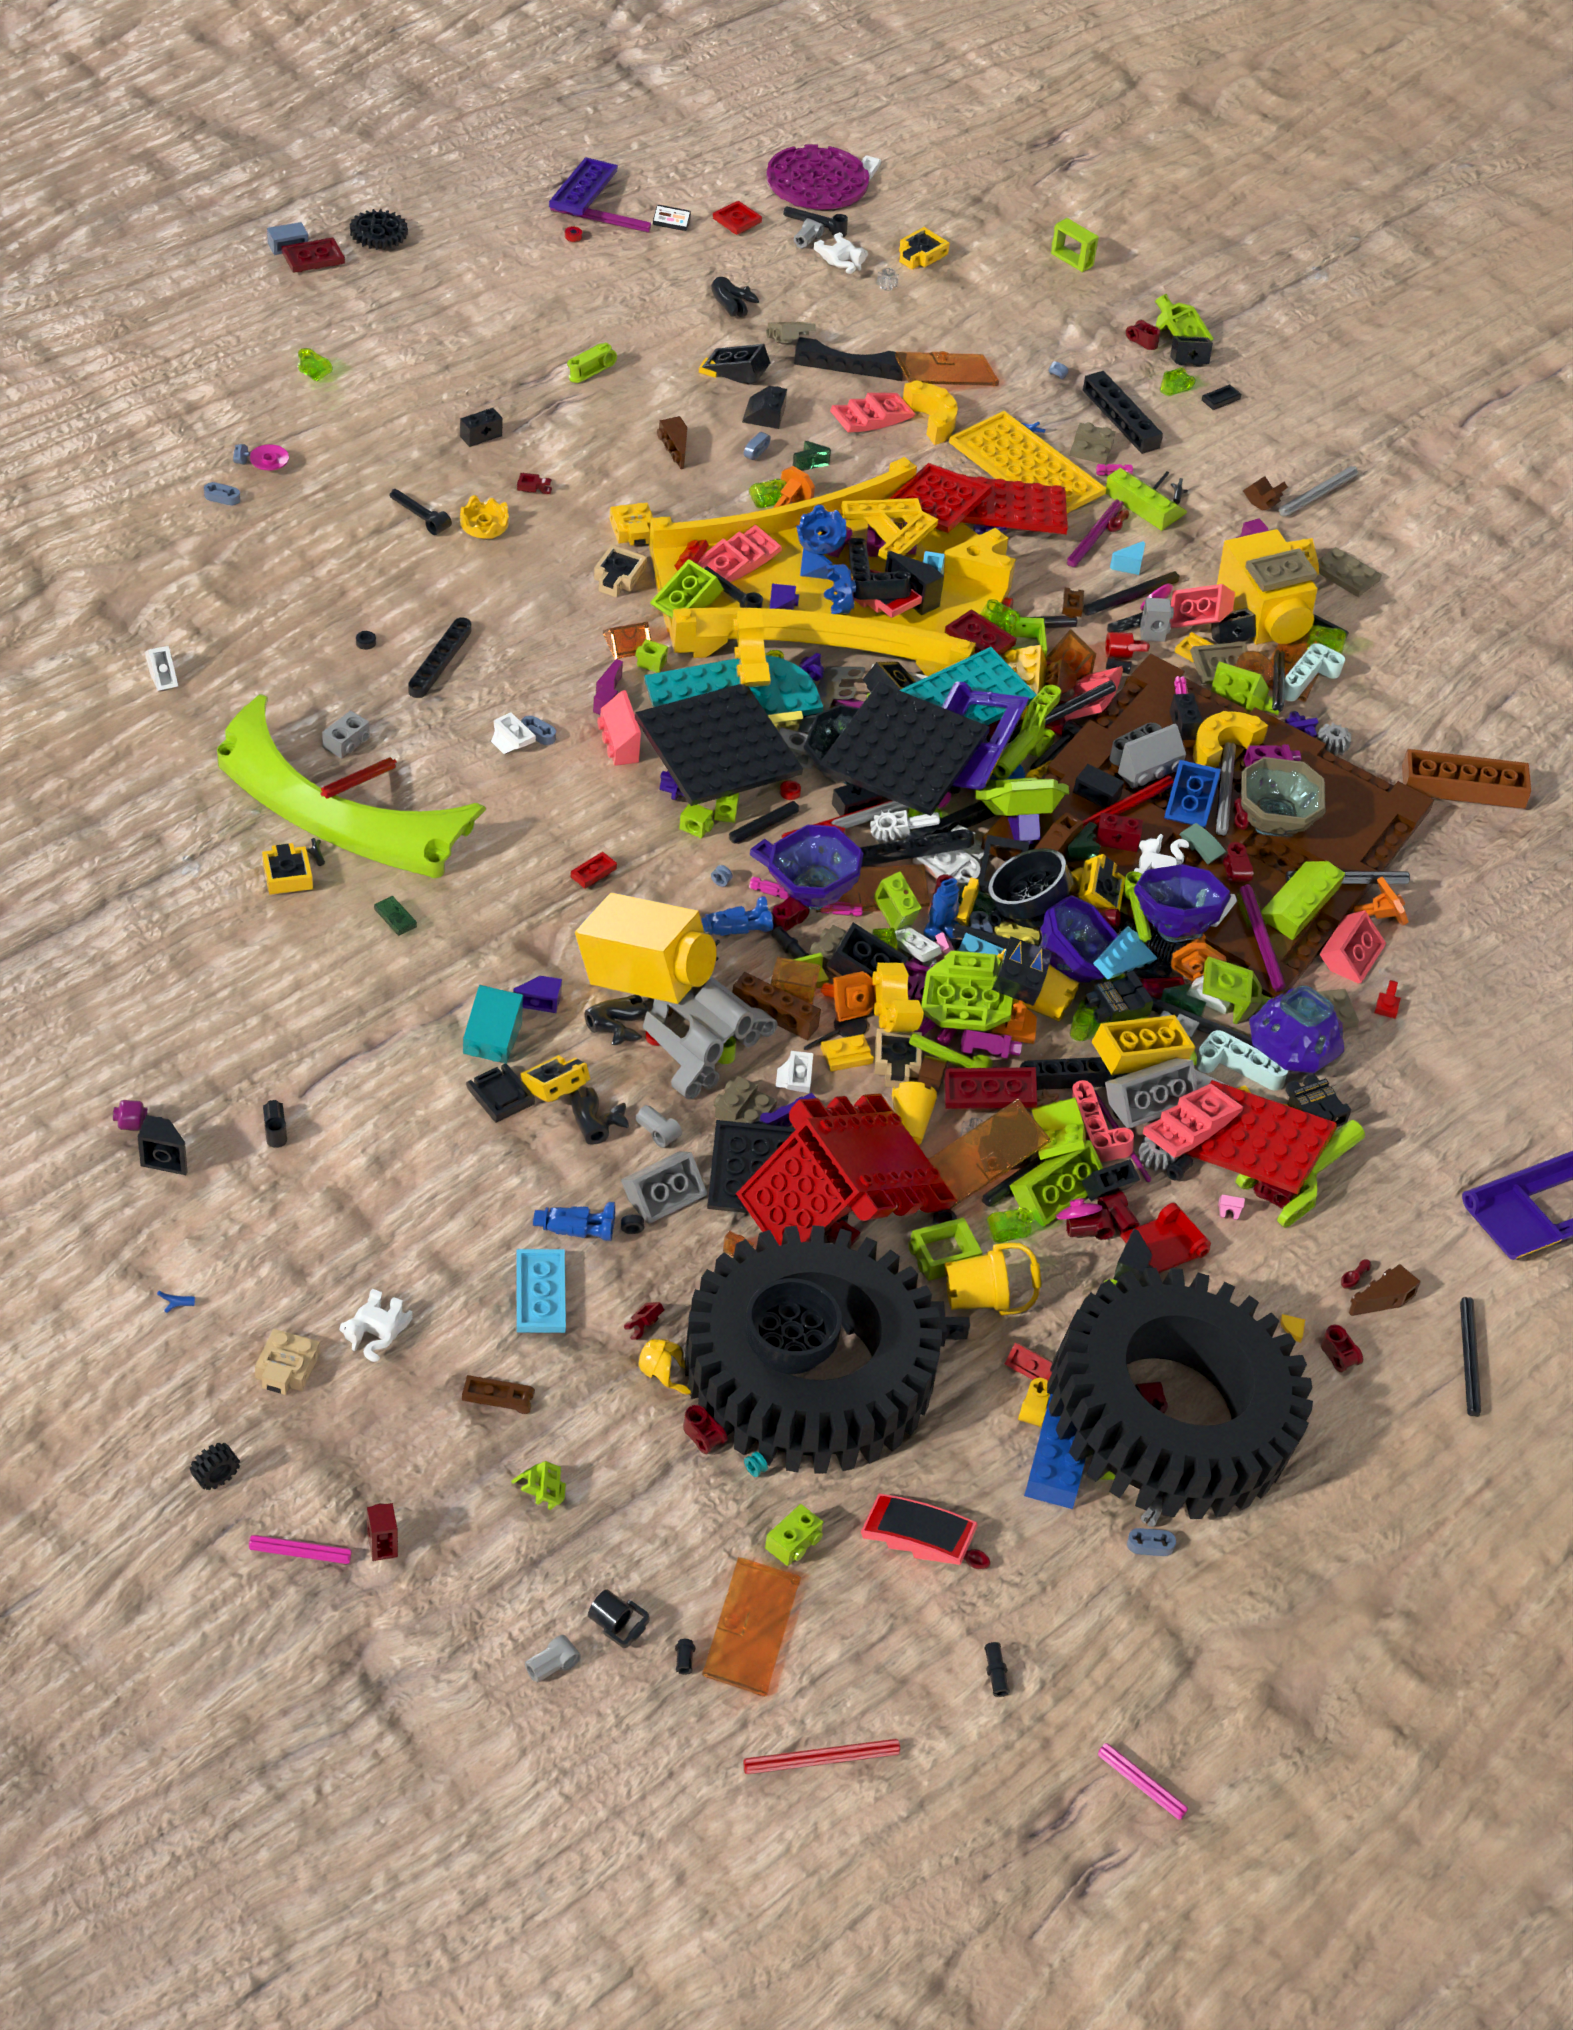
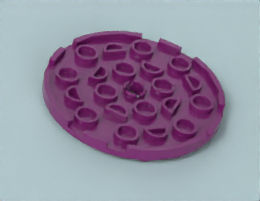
(817, 177)

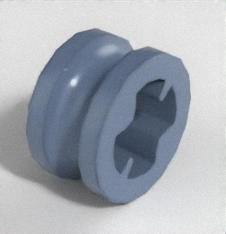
(721, 875)

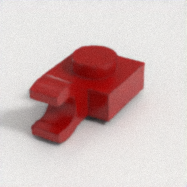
(1388, 1003)

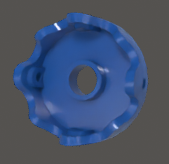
(820, 521)
(843, 586)

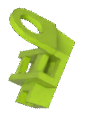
(540, 1475)

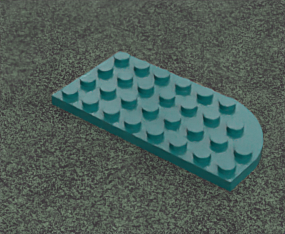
(983, 673)
(788, 691)

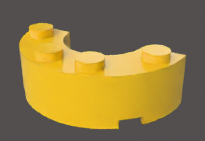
(934, 402)
(750, 650)
(1224, 728)
(892, 1003)

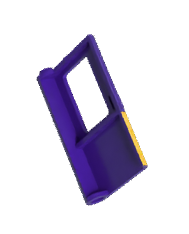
(985, 759)
(1512, 1216)

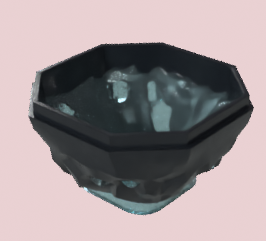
(825, 731)

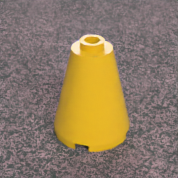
(914, 1106)

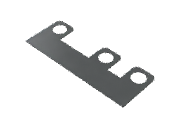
(829, 689)

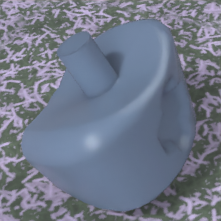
(1058, 369)
(240, 454)

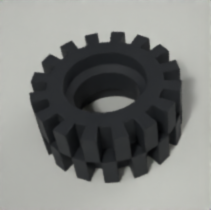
(214, 1466)

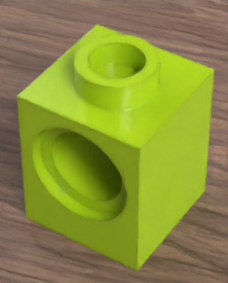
(651, 656)
(727, 808)
(696, 820)

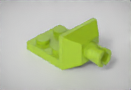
(1180, 319)
(1242, 687)
(1234, 986)
(1062, 1125)

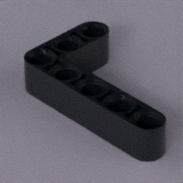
(874, 585)
(1066, 1072)

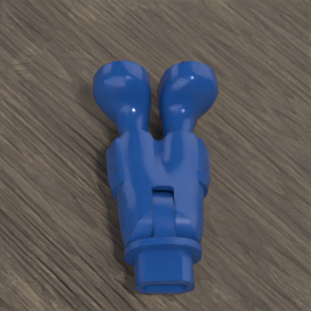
(943, 910)
(738, 920)
(576, 1221)

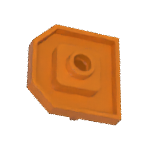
(797, 487)
(1385, 904)
(1192, 957)
(853, 995)
(1021, 1026)

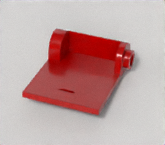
(1172, 1238)

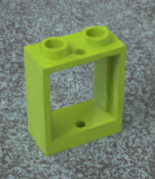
(1085, 237)
(1034, 629)
(897, 907)
(955, 1228)

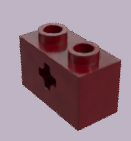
(1119, 832)
(382, 1531)

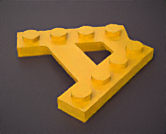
(879, 514)

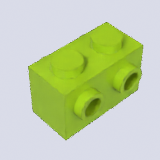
(794, 1535)

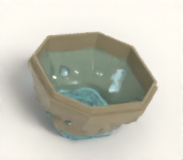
(1282, 796)

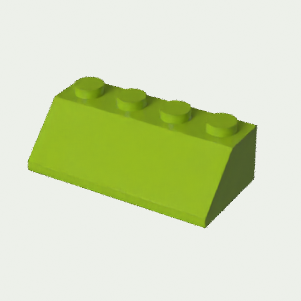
(1143, 499)
(1302, 897)
(1055, 1183)

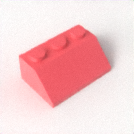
(1201, 605)
(620, 730)
(1353, 947)

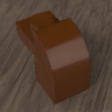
(1263, 494)
(932, 1072)

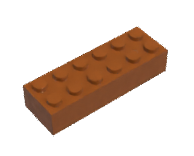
(1467, 778)

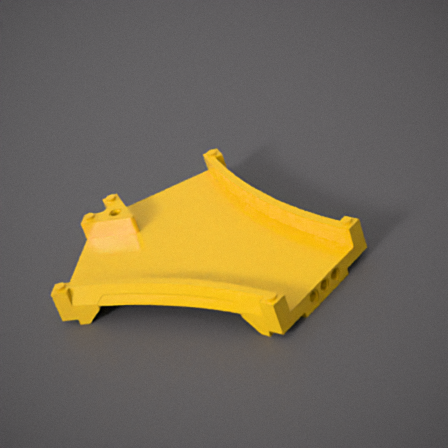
(973, 574)

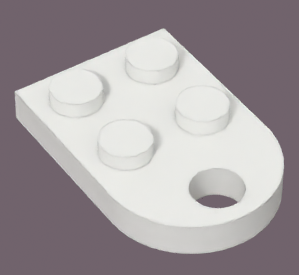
(952, 863)

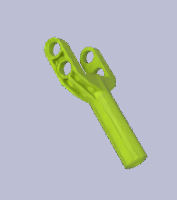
(1031, 737)
(1340, 1143)

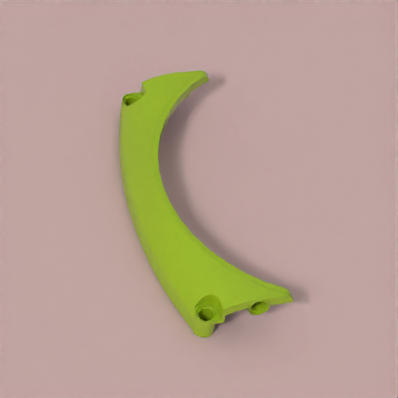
(395, 838)

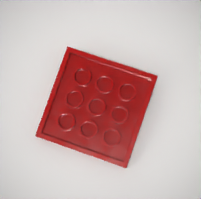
(944, 494)

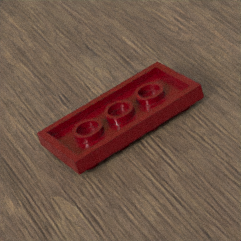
(989, 1087)

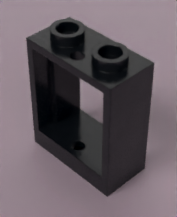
(1000, 843)

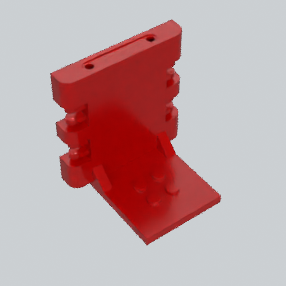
(841, 1164)

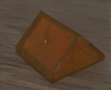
(625, 639)
(1074, 653)
(796, 978)

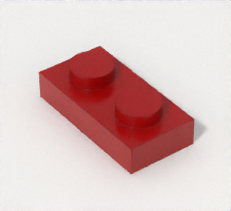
(693, 551)
(593, 870)
(1028, 1362)

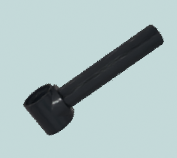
(836, 224)
(435, 521)
(748, 600)
(1069, 731)

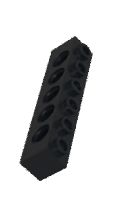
(1122, 412)

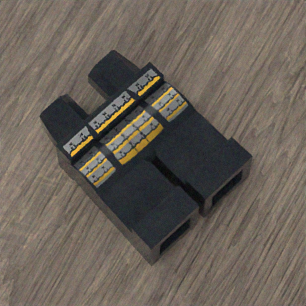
(1119, 1000)
(1317, 1099)

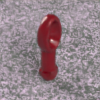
(1116, 523)
(1241, 816)
(1352, 1278)
(977, 1559)

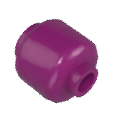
(130, 1115)

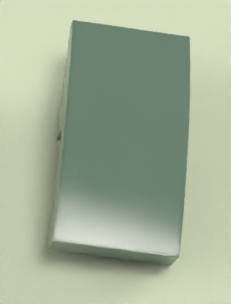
(1203, 842)

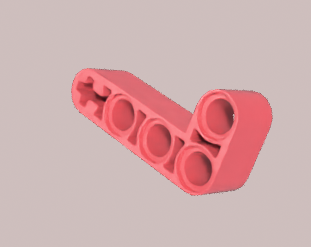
(1107, 1143)

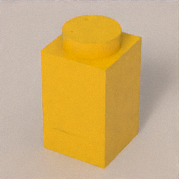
(1280, 613)
(646, 948)

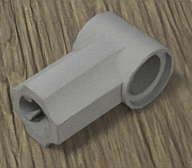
(809, 231)
(661, 1129)
(557, 1656)

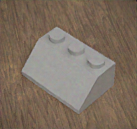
(1152, 756)
(665, 1186)

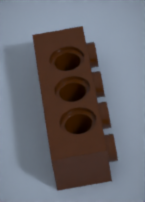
(789, 1011)

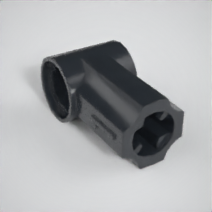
(275, 1124)

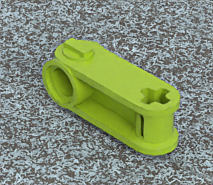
(591, 362)

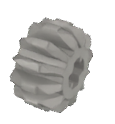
(1336, 738)
(1154, 1155)

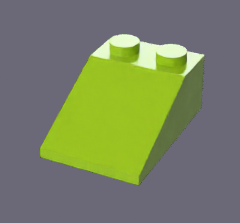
(688, 588)

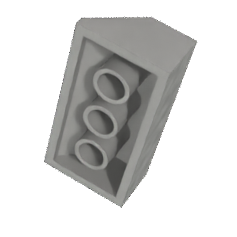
(1150, 1091)

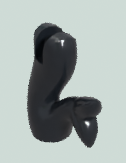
(730, 296)
(602, 1017)
(585, 1109)

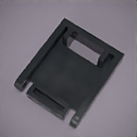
(498, 1090)

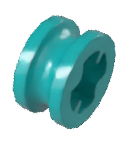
(755, 1464)

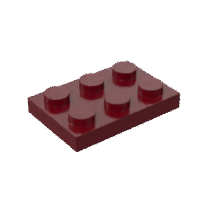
(313, 255)
(981, 631)

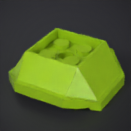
(1022, 795)
(963, 977)

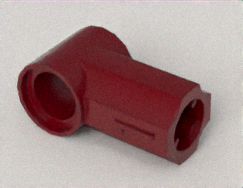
(1119, 1210)
(1096, 1224)

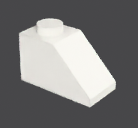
(161, 668)

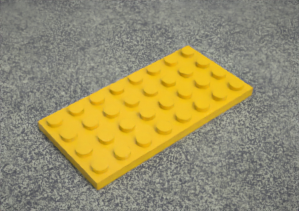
(1017, 454)

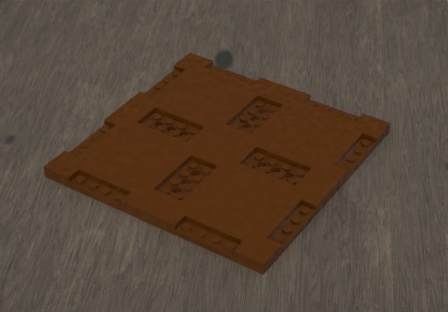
(1359, 832)

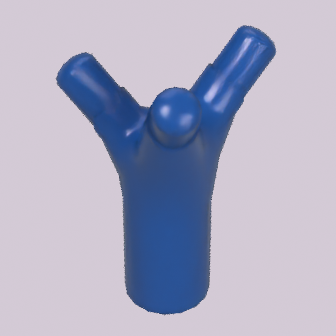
(1033, 427)
(176, 1300)

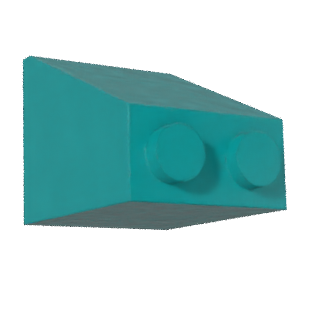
(493, 1024)

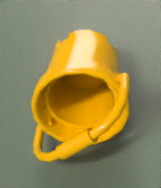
(1055, 994)
(985, 1283)

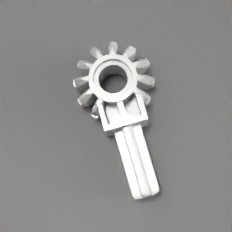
(898, 825)

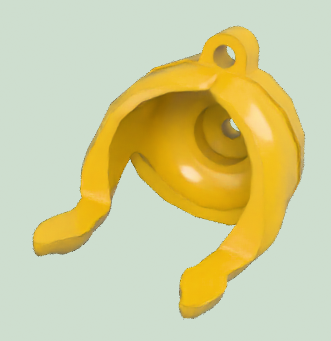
(656, 1360)

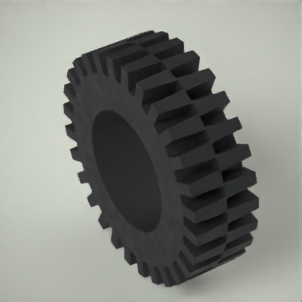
(807, 1414)
(1146, 1447)

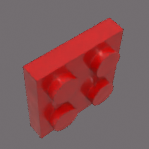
(737, 217)

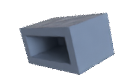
(285, 235)

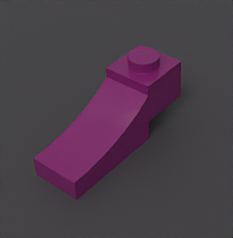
(606, 685)

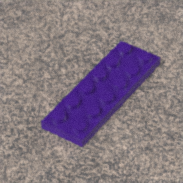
(583, 186)

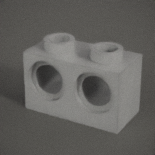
(346, 734)

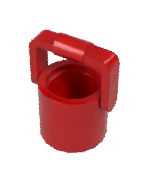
(1123, 645)

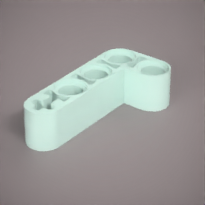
(1315, 660)
(1240, 1057)

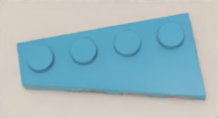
(1124, 955)

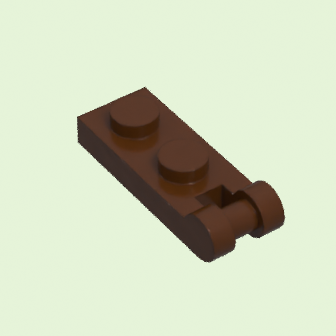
(1072, 603)
(498, 1393)

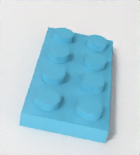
(540, 1291)

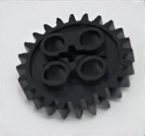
(378, 229)

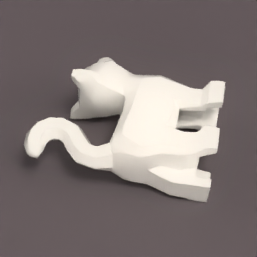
(841, 252)
(1151, 859)
(377, 1322)

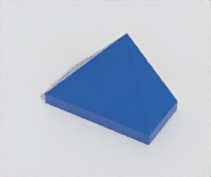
(814, 565)

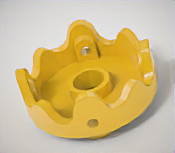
(475, 512)

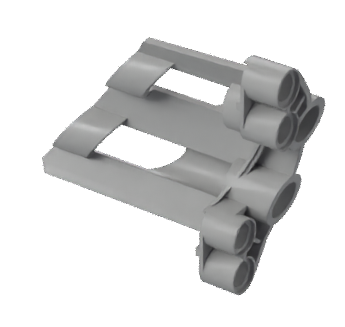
(713, 1019)

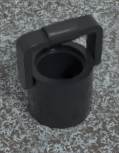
(613, 1615)

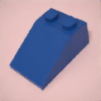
(1192, 793)

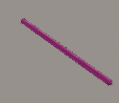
(1114, 1125)

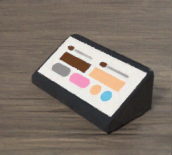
(672, 217)

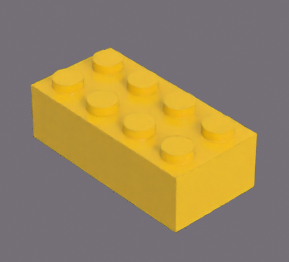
(1030, 667)
(1141, 1043)

